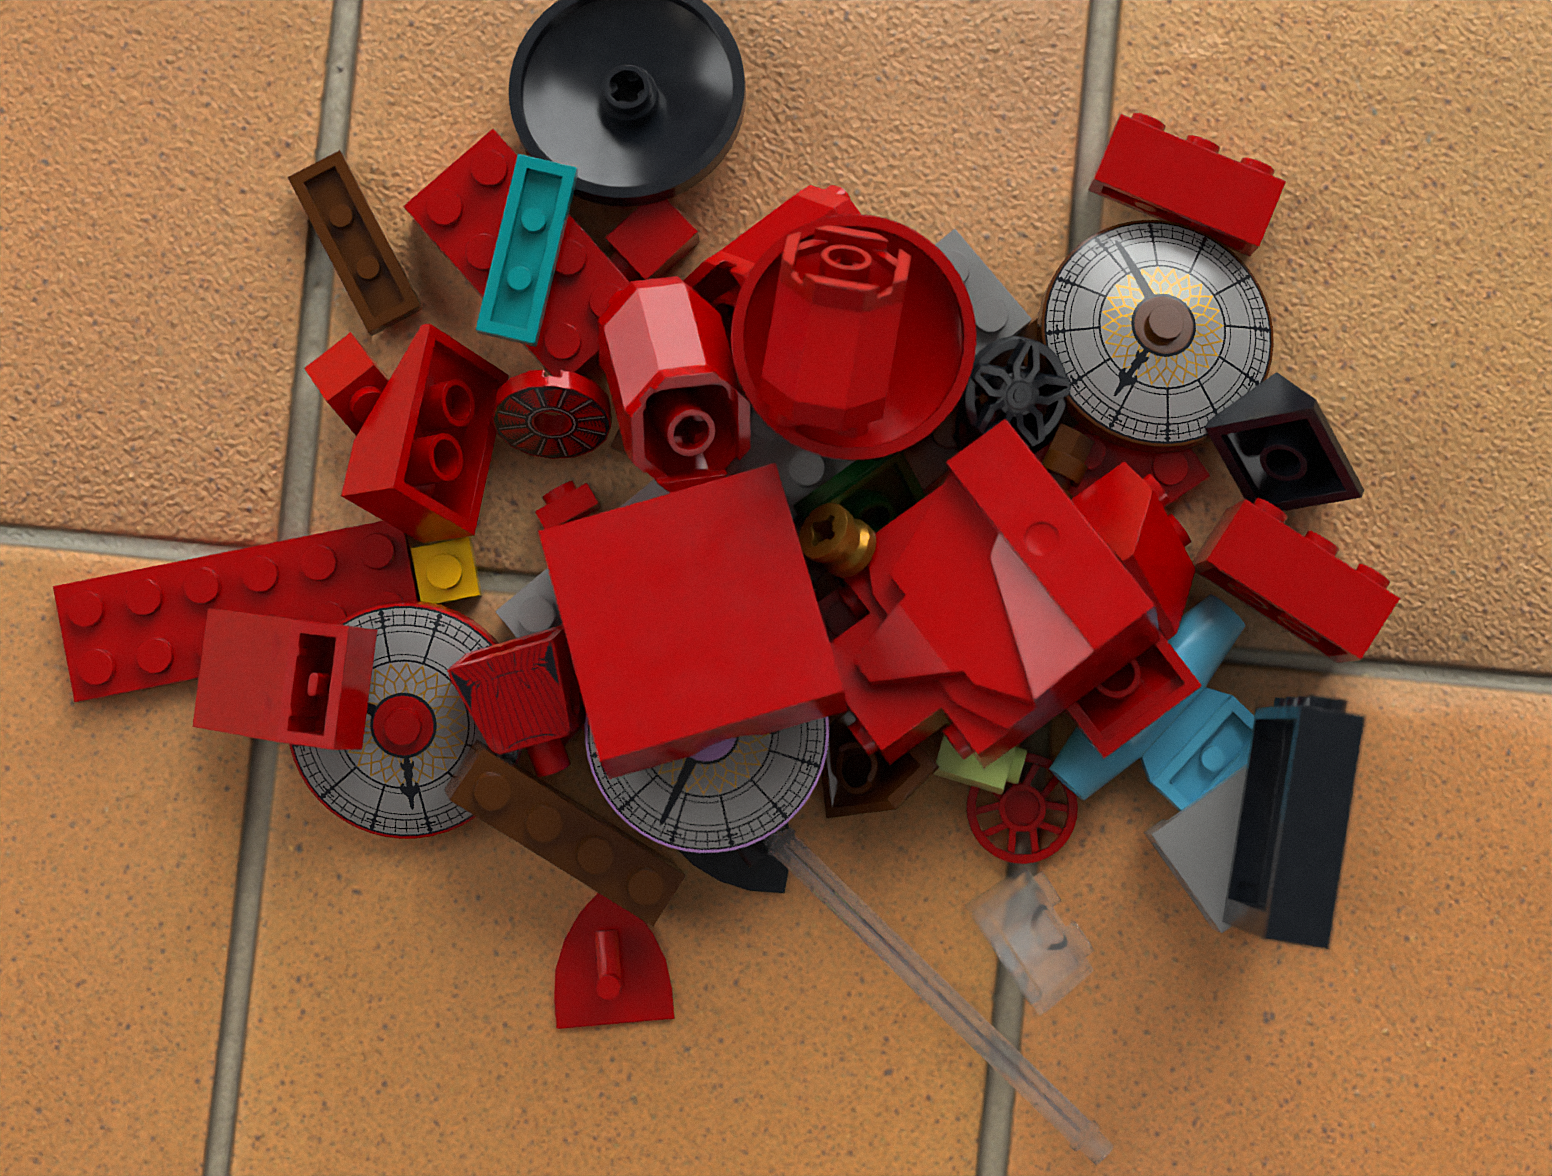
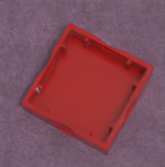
(691, 621)

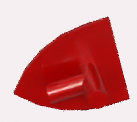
(610, 970)

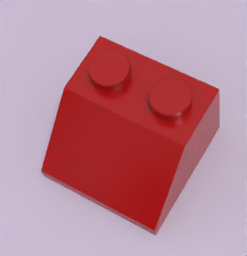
(1147, 542)

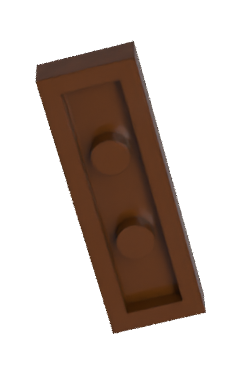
(355, 243)

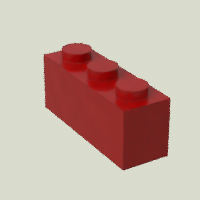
(1187, 182)

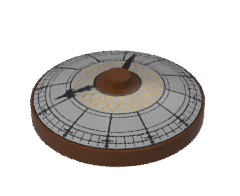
(1155, 333)

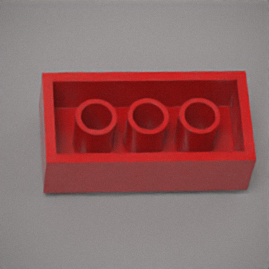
(463, 220)

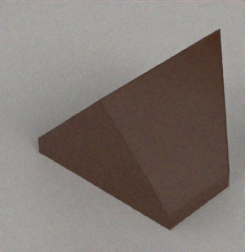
(867, 783)

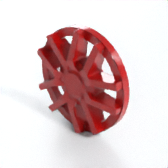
(1023, 810)

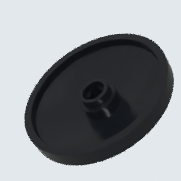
(629, 95)

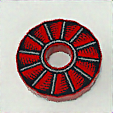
(525, 426)

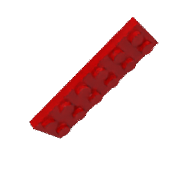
(151, 621)

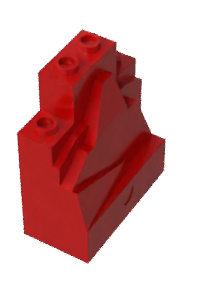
(985, 610)

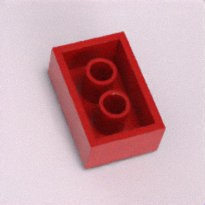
(1296, 580)

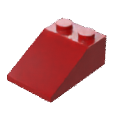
(428, 441)
(1133, 698)

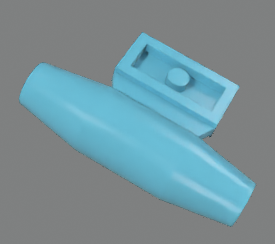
(1190, 744)

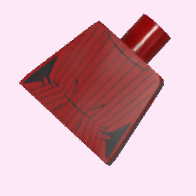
(523, 696)

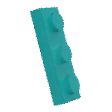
(527, 250)

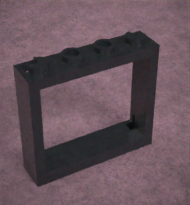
(1294, 820)

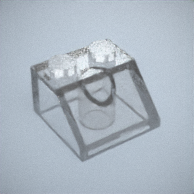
(1031, 938)

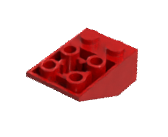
(285, 679)

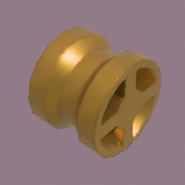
(837, 540)

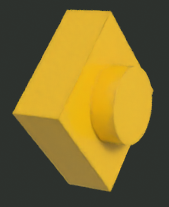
(446, 571)

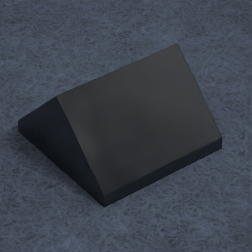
(1283, 448)

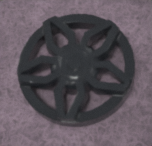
(1016, 391)

